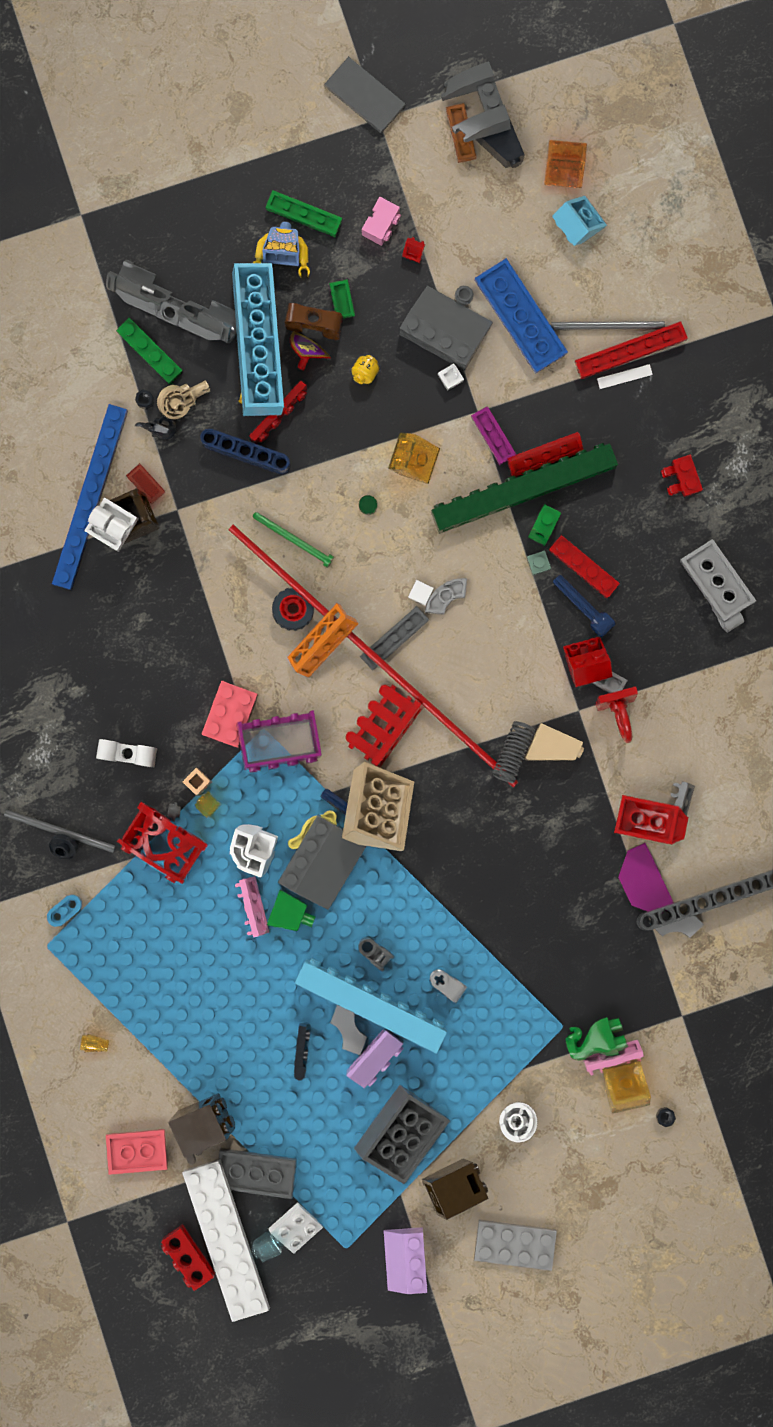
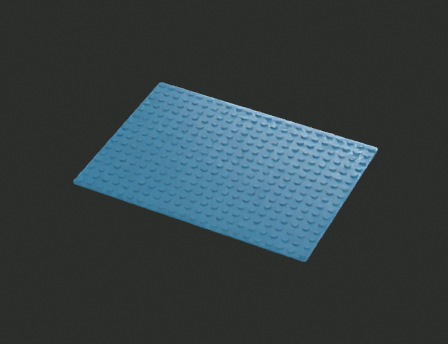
(229, 1010)

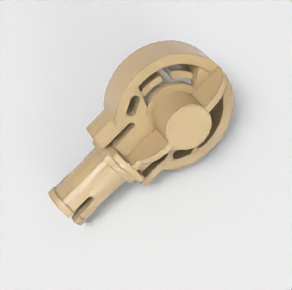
(180, 399)

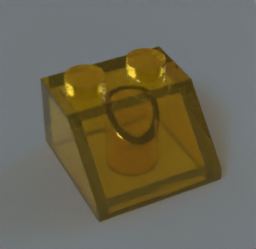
(414, 457)
(626, 1087)

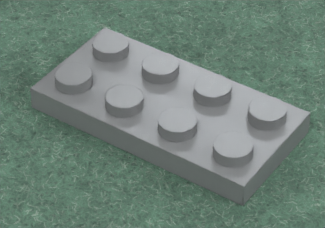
(515, 1245)

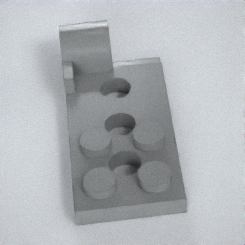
(726, 611)

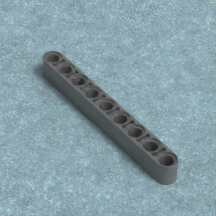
(710, 901)

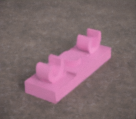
(253, 906)
(599, 1061)

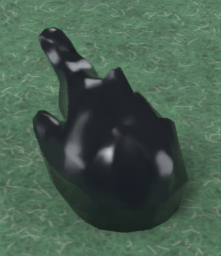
(163, 427)

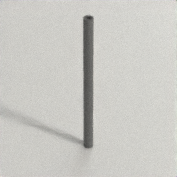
(608, 325)
(58, 830)

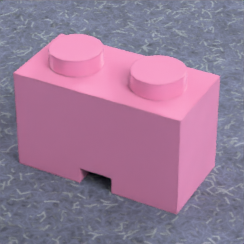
(384, 217)

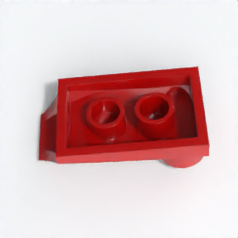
(651, 820)

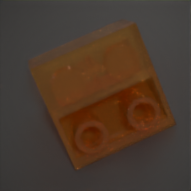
(565, 163)

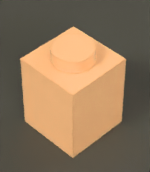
(197, 781)

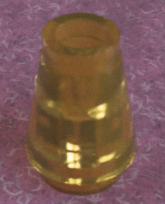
(92, 1043)

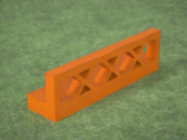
(323, 644)

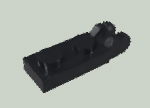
(301, 1052)

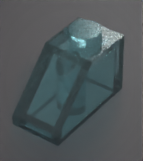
(266, 1247)

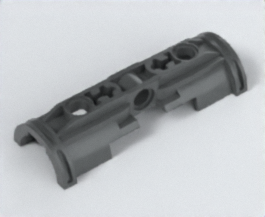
(137, 289)

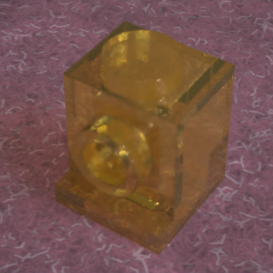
(207, 804)

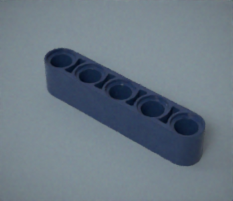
(239, 444)

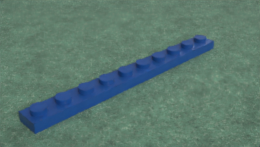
(89, 496)

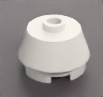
(518, 1122)

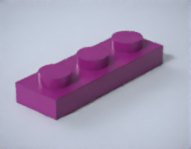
(493, 435)

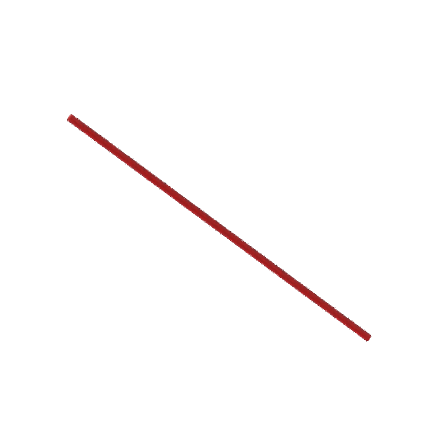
(367, 650)

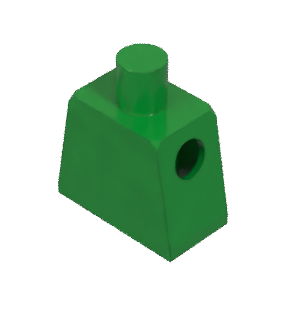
(544, 524)
(289, 912)

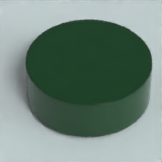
(368, 505)

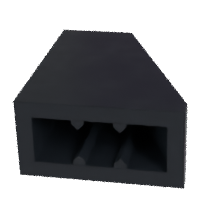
(504, 147)

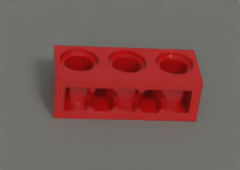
(187, 1247)

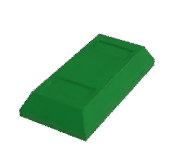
(342, 298)

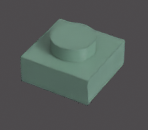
(538, 563)

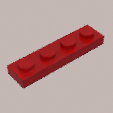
(272, 421)
(545, 454)
(584, 566)

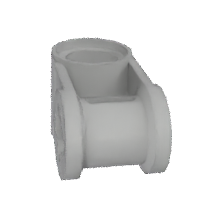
(449, 987)

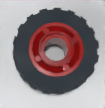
(284, 617)

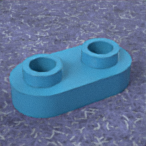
(64, 910)

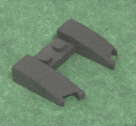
(495, 116)

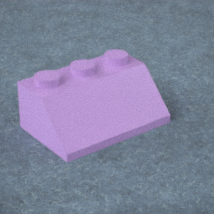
(375, 1058)
(405, 1260)

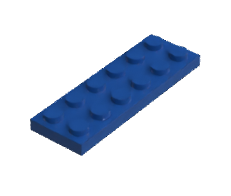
(520, 316)

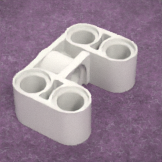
(114, 752)

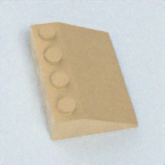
(378, 808)

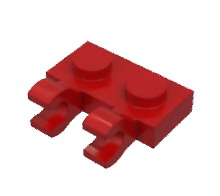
(686, 476)

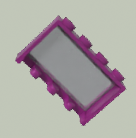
(279, 741)

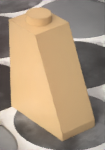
(553, 746)

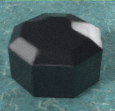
(144, 399)
(665, 1117)

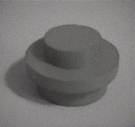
(464, 295)
(173, 811)

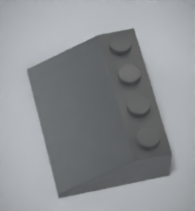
(445, 328)
(321, 863)
(401, 1134)

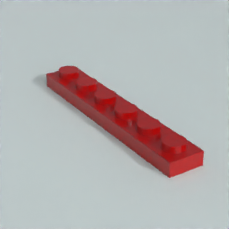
(631, 350)

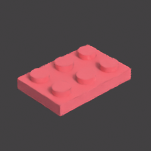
(229, 707)
(136, 1151)

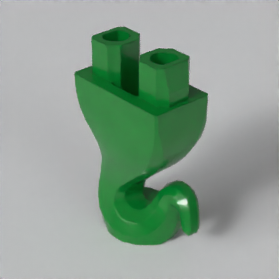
(598, 1040)

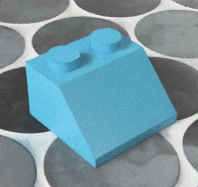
(578, 220)

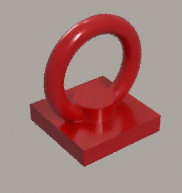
(618, 703)

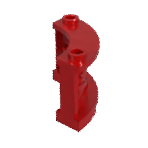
(148, 817)

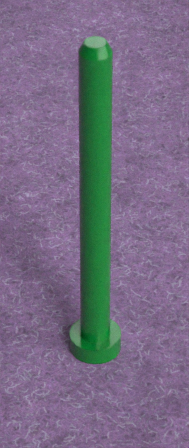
(294, 539)

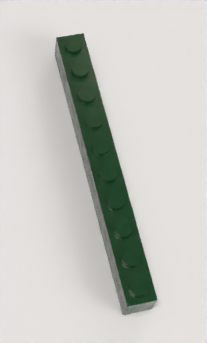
(524, 488)

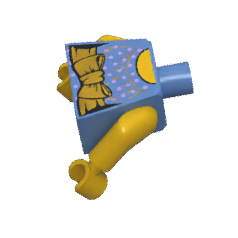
(283, 247)

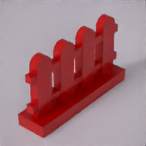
(382, 735)

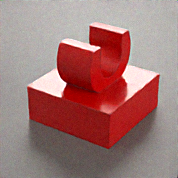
(413, 249)

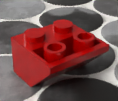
(588, 661)

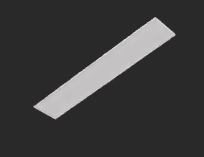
(624, 376)

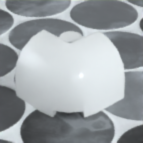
(253, 849)

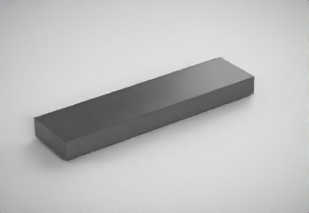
(396, 636)

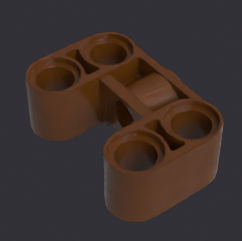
(328, 323)

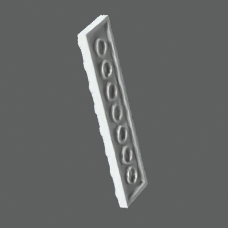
(226, 1240)

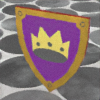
(306, 349)

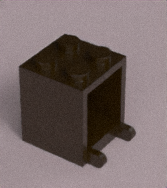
(139, 506)
(201, 1126)
(451, 1190)

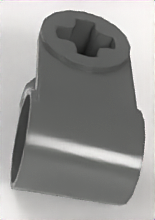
(376, 953)

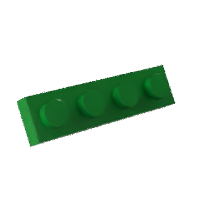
(303, 213)
(149, 351)

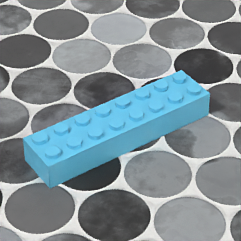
(257, 339)
(371, 1005)

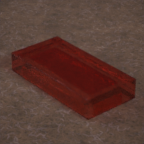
(146, 483)

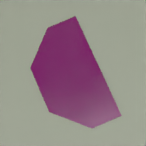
(643, 880)

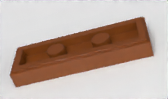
(464, 150)

